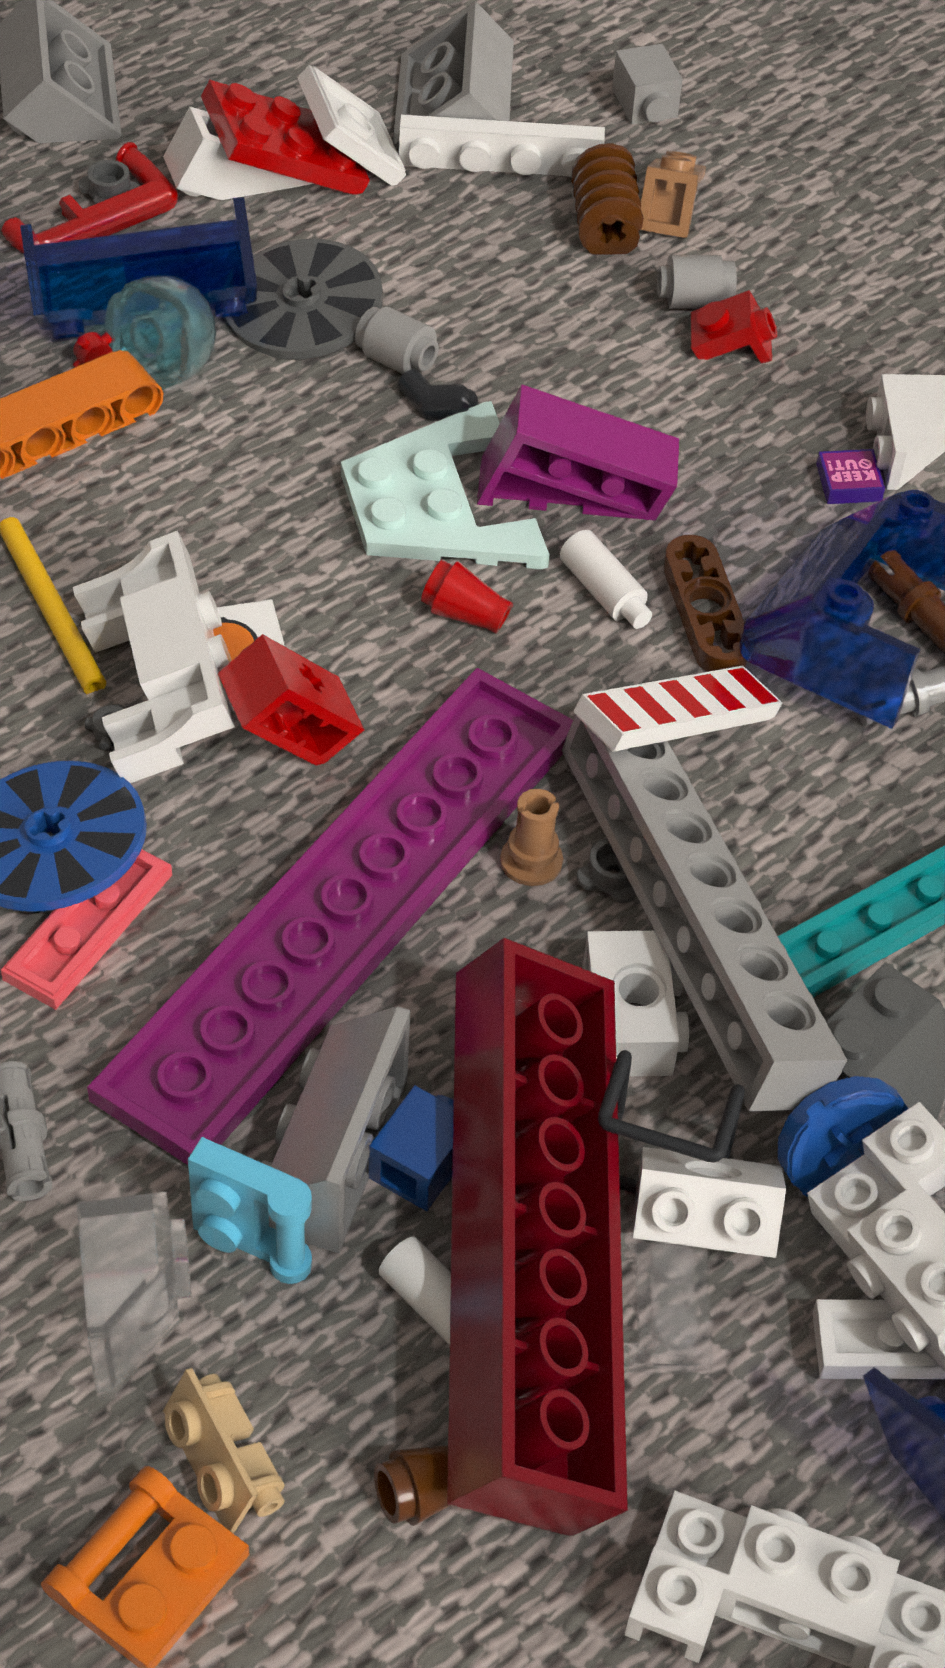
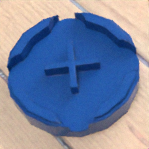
(830, 1126)

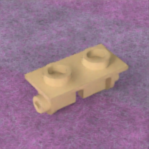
(205, 1423)

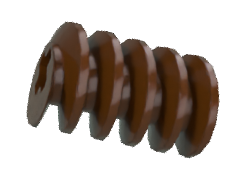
(607, 200)

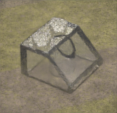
(131, 1283)

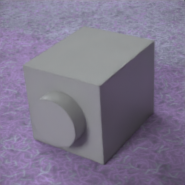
(647, 84)

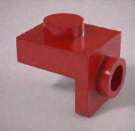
(732, 325)

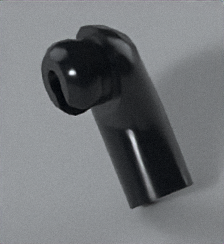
(435, 401)

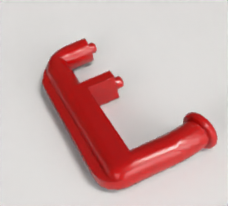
(112, 215)

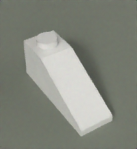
(202, 166)

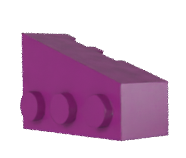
(577, 457)

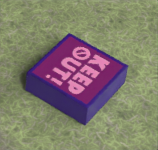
(850, 476)

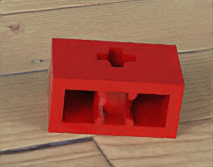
(290, 701)

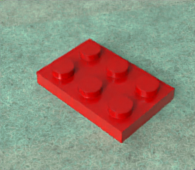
(278, 138)

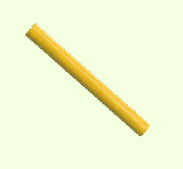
(52, 606)

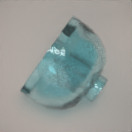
(165, 321)

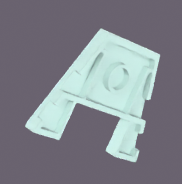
(415, 504)

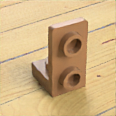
(670, 193)

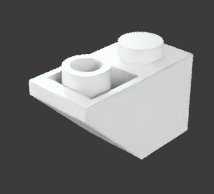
(908, 424)

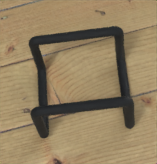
(617, 1091)

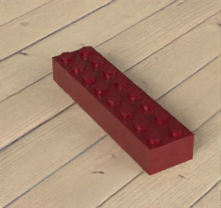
(535, 1247)

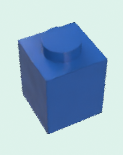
(415, 1148)

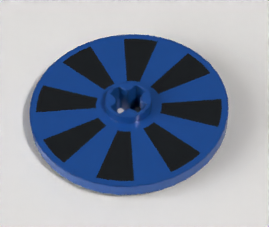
(94, 828)

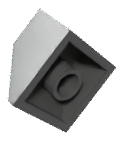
(896, 1035)

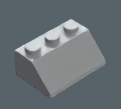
(458, 71)
(56, 76)
(344, 1105)

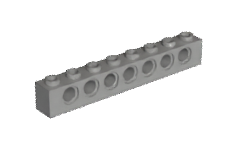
(708, 921)

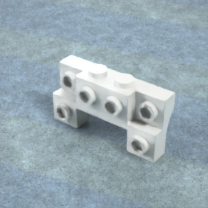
(174, 652)
(891, 1225)
(787, 1584)

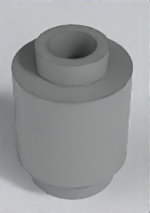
(695, 280)
(396, 340)

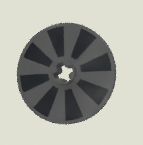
(308, 299)

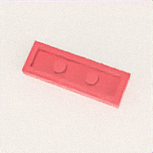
(80, 934)

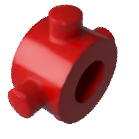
(91, 346)

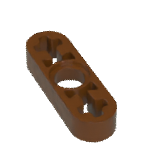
(710, 584)

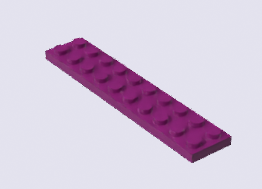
(331, 919)

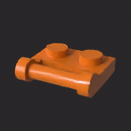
(167, 1583)

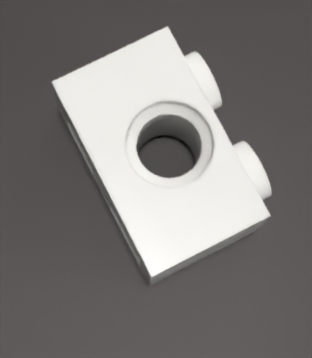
(643, 977)
(709, 1204)

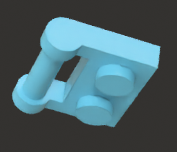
(234, 1203)

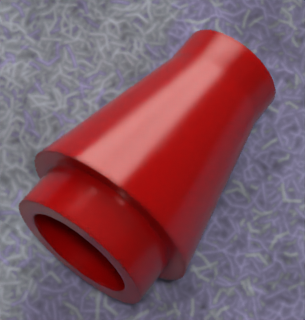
(464, 597)

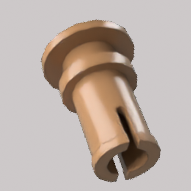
(533, 847)

